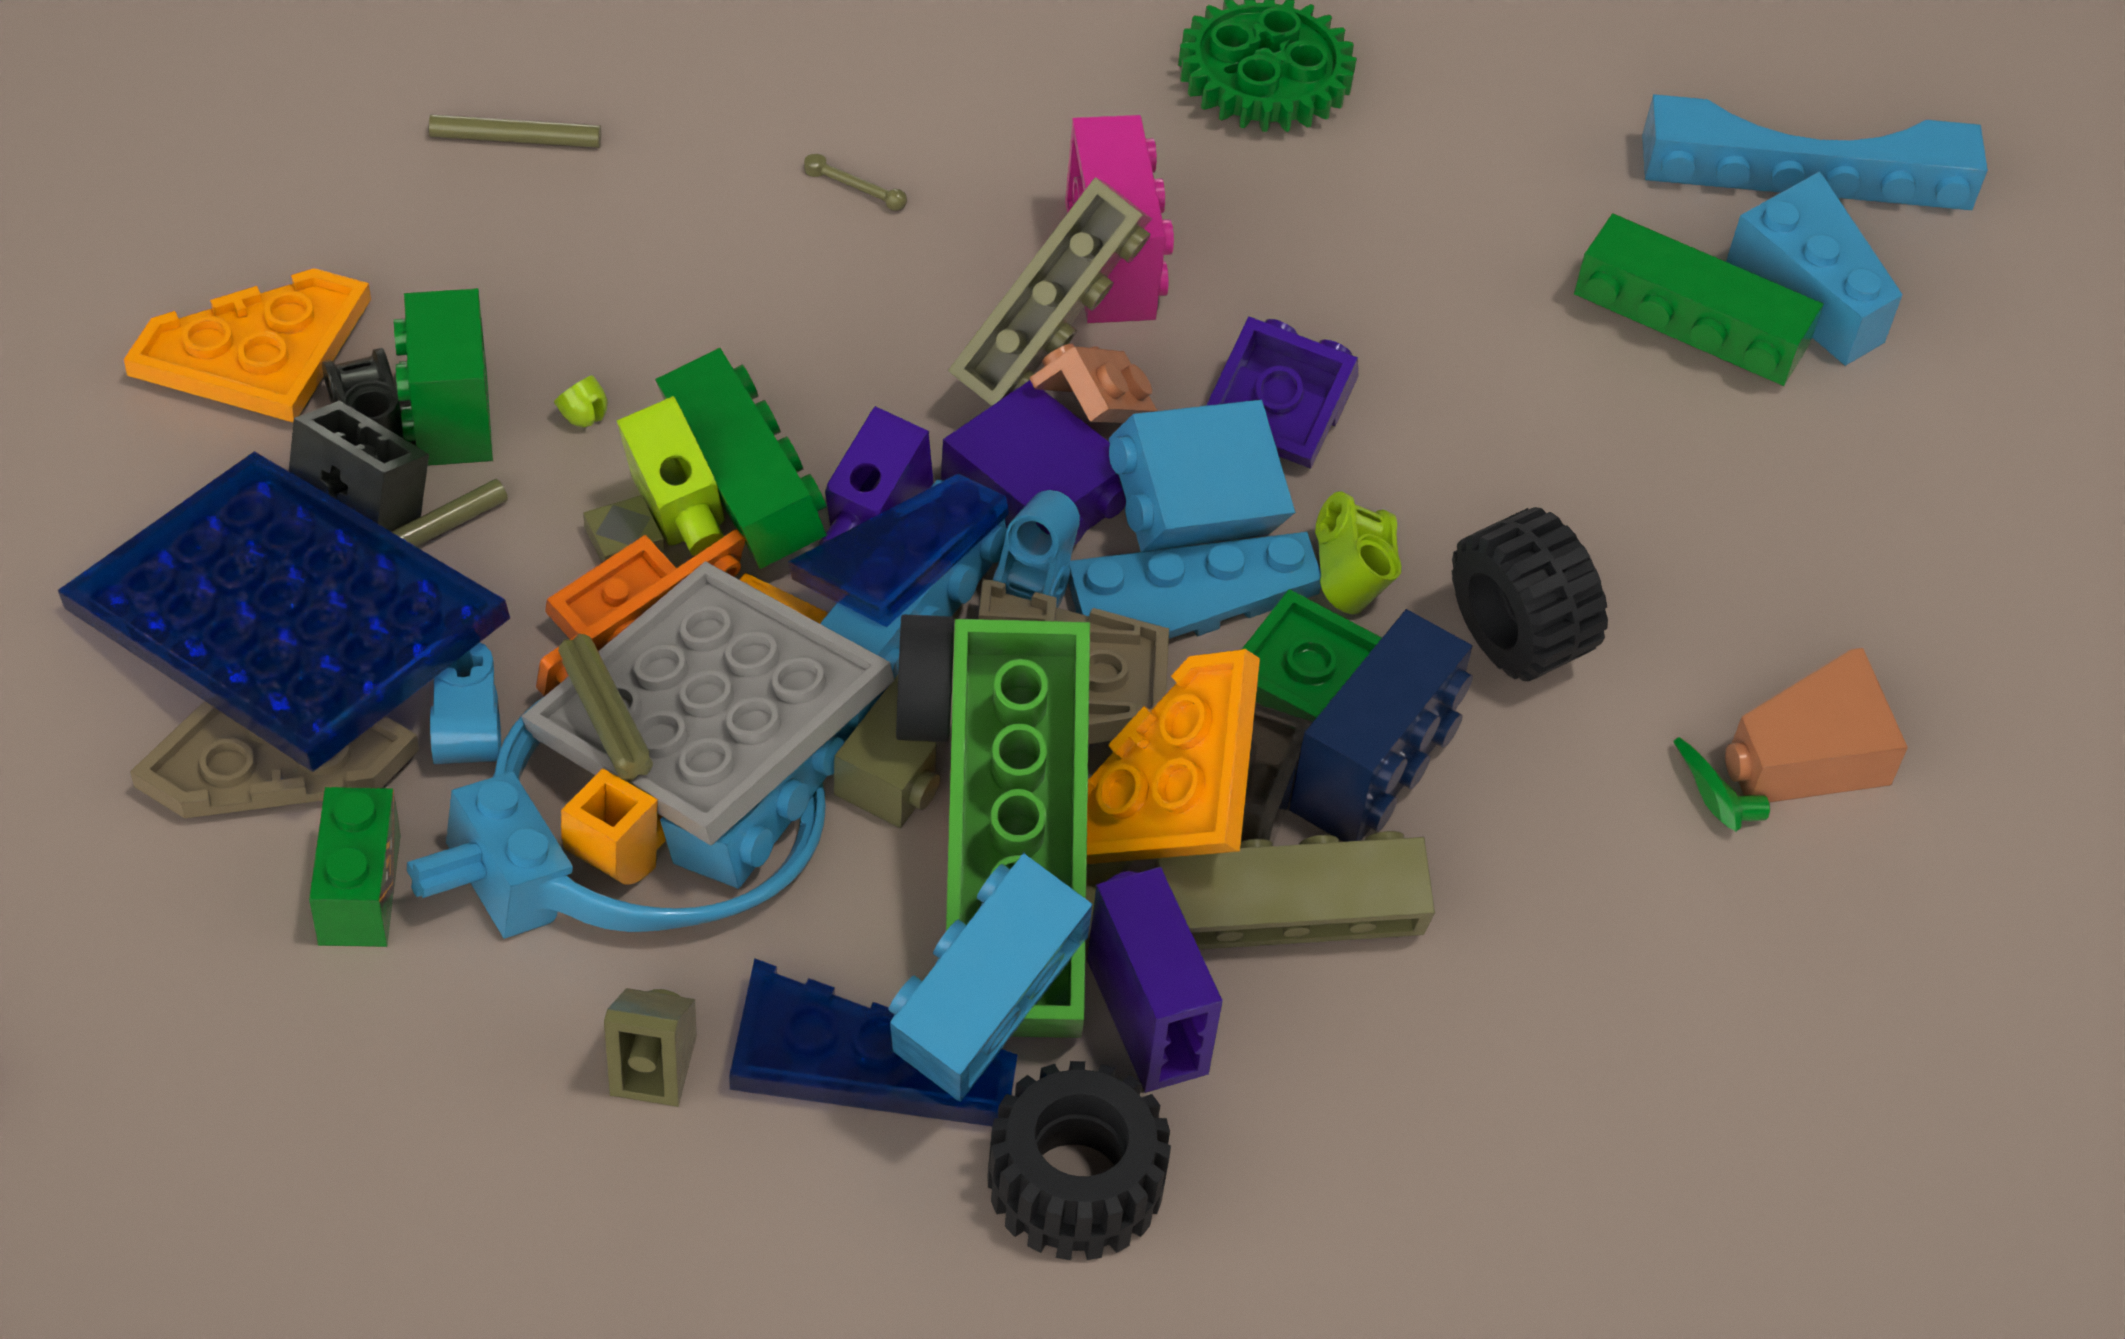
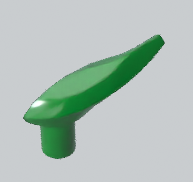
(1719, 795)

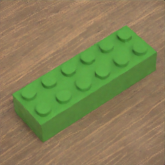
(1021, 776)

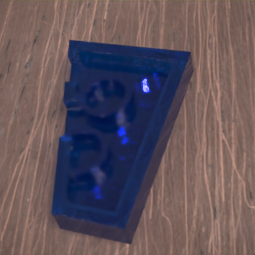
(903, 551)

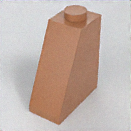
(1819, 736)

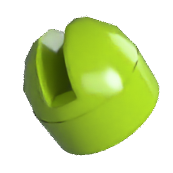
(583, 402)

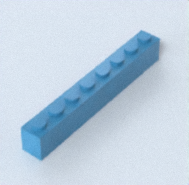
(753, 836)

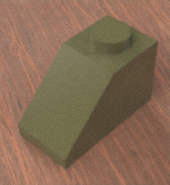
(883, 772)
(649, 1045)

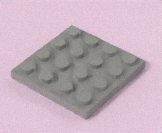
(723, 696)

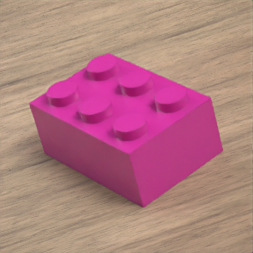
(1122, 157)

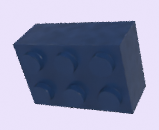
(1381, 729)

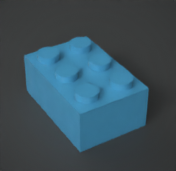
(988, 975)

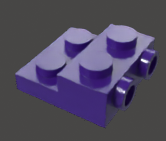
(1296, 378)

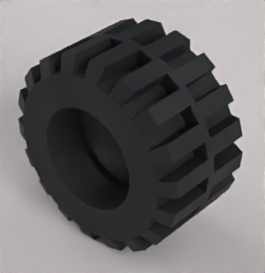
(1529, 593)
(1090, 1112)

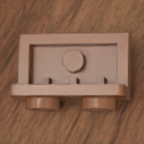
(1101, 380)

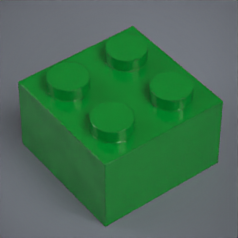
(444, 376)

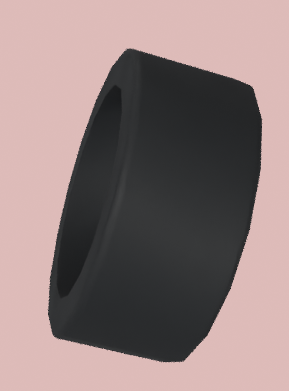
(925, 678)

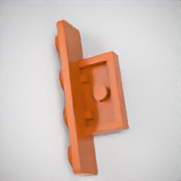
(620, 592)

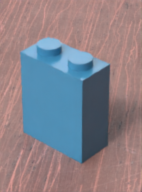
(1200, 475)

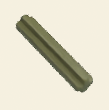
(605, 707)

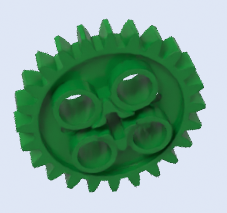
(1267, 63)

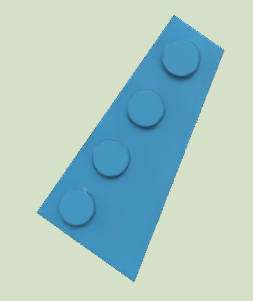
(1197, 583)

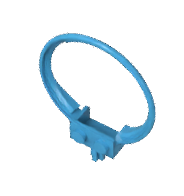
(521, 870)

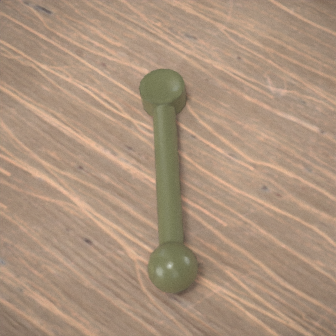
(816, 166)

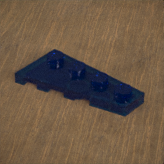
(837, 1052)

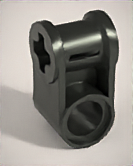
(367, 388)

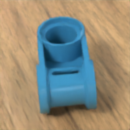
(1034, 559)
(466, 711)

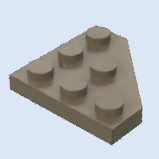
(224, 768)

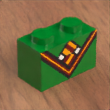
(355, 867)

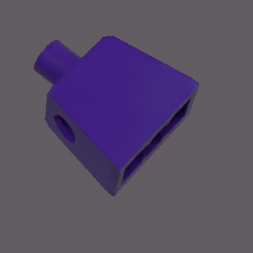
(879, 470)

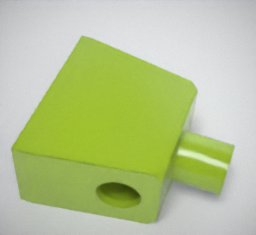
(672, 475)

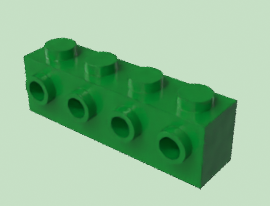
(1698, 299)
(751, 468)

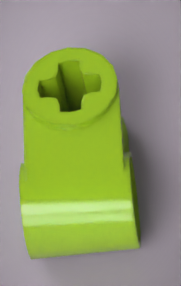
(1355, 552)

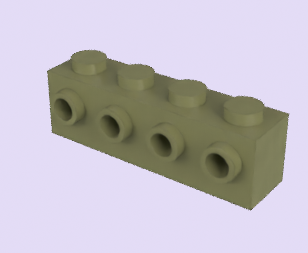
(1052, 292)
(1304, 891)

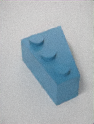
(1817, 250)

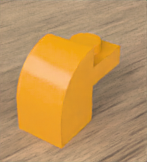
(613, 828)

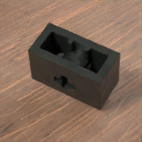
(360, 464)

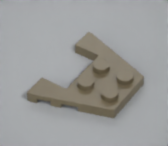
(1125, 655)

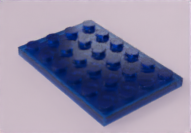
(284, 608)

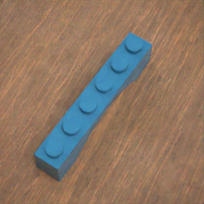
(1708, 146)

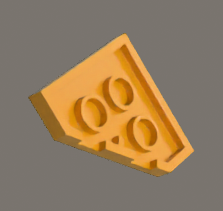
(254, 345)
(1179, 768)

